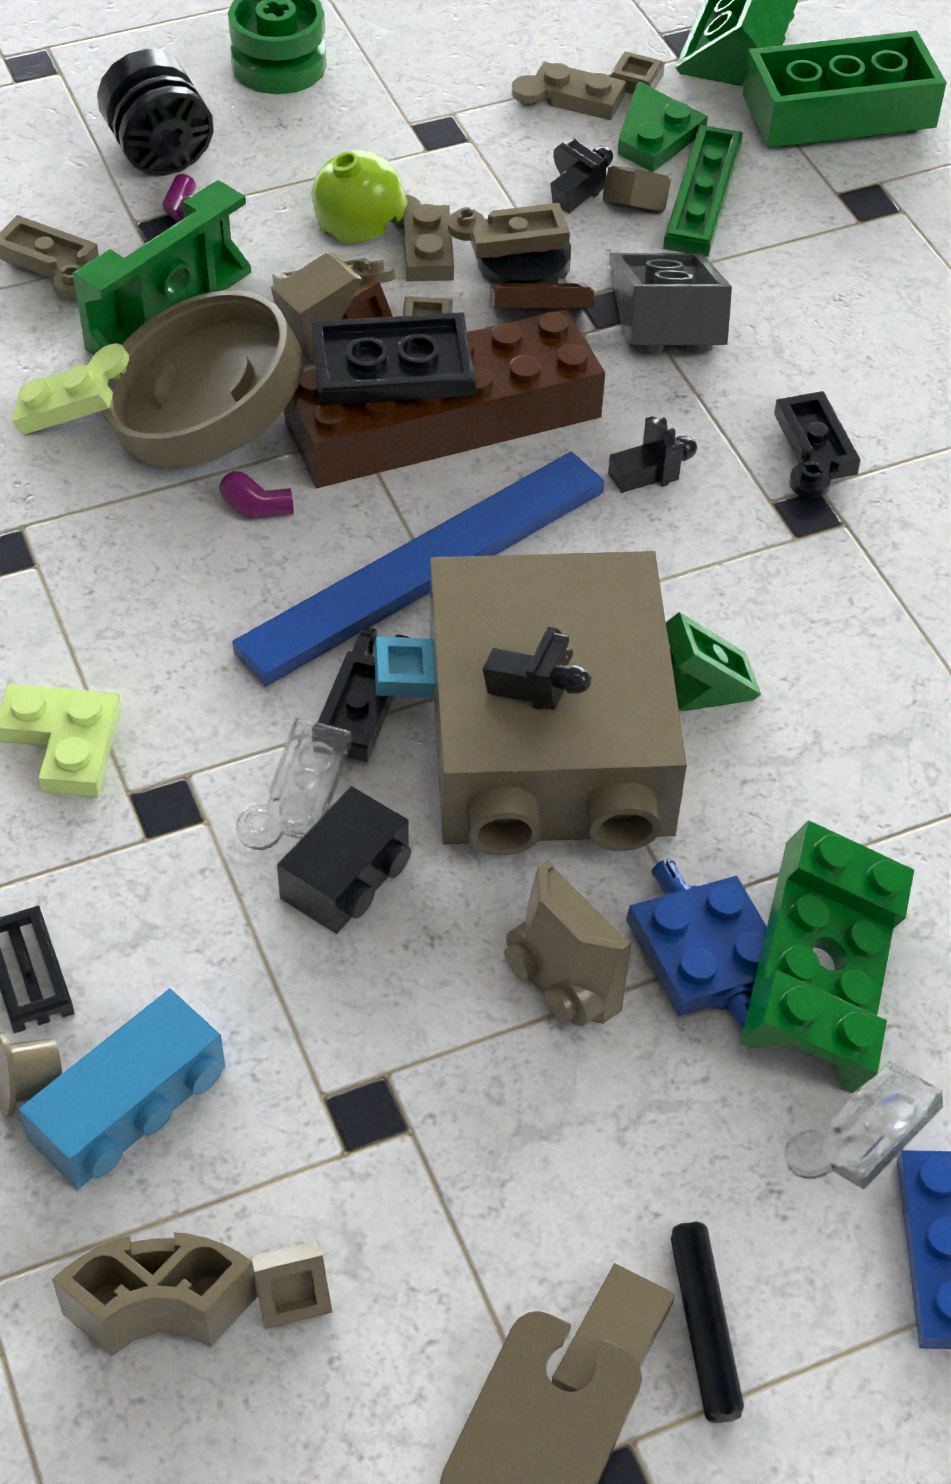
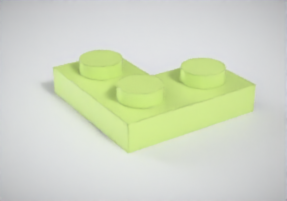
(72, 725)

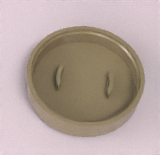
(204, 378)

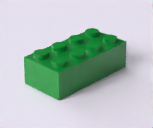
(843, 88)

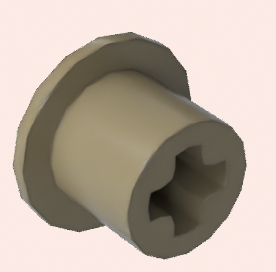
(26, 1070)

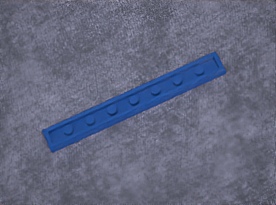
(405, 572)

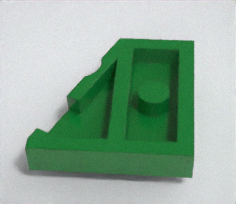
(657, 128)

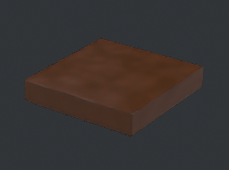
(541, 295)

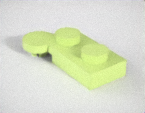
(70, 393)

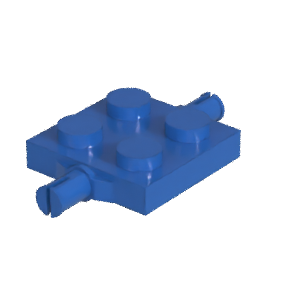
(701, 942)

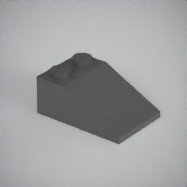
(671, 300)

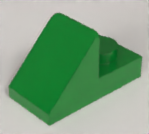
(707, 667)

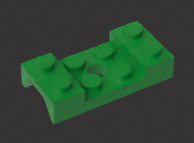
(180, 263)
(847, 904)

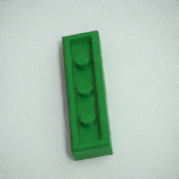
(703, 190)

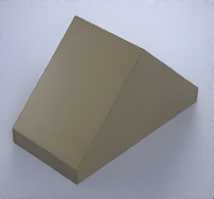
(313, 294)

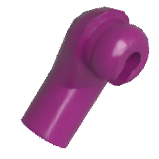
(179, 191)
(253, 500)

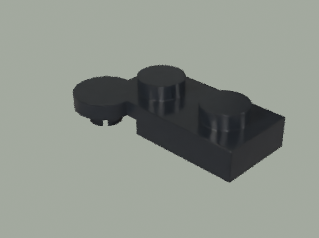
(817, 442)

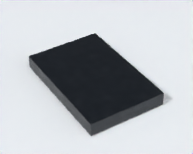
(392, 358)

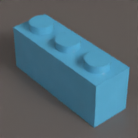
(123, 1089)

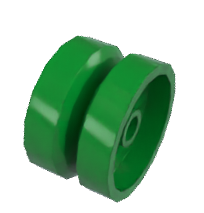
(277, 44)

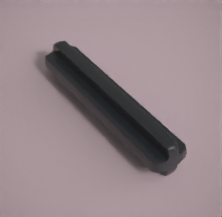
(706, 1323)

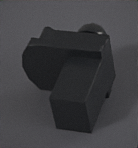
(580, 173)
(653, 461)
(539, 676)

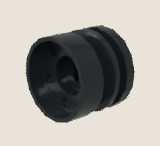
(155, 112)

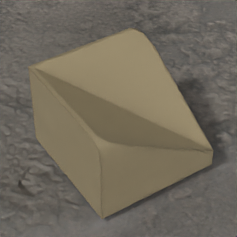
(636, 188)

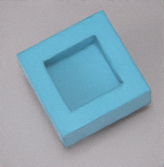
(404, 667)

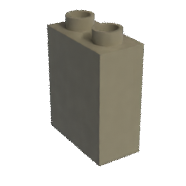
(600, 762)

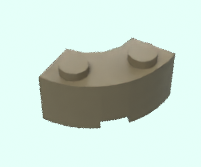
(155, 1288)

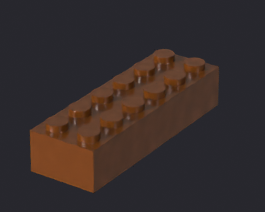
(527, 380)

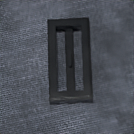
(39, 1008)

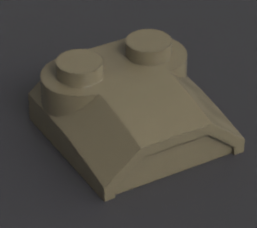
(569, 952)

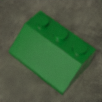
(726, 31)

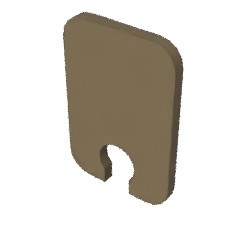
(533, 1430)

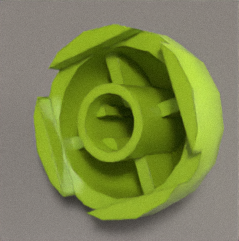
(357, 196)

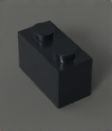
(344, 860)

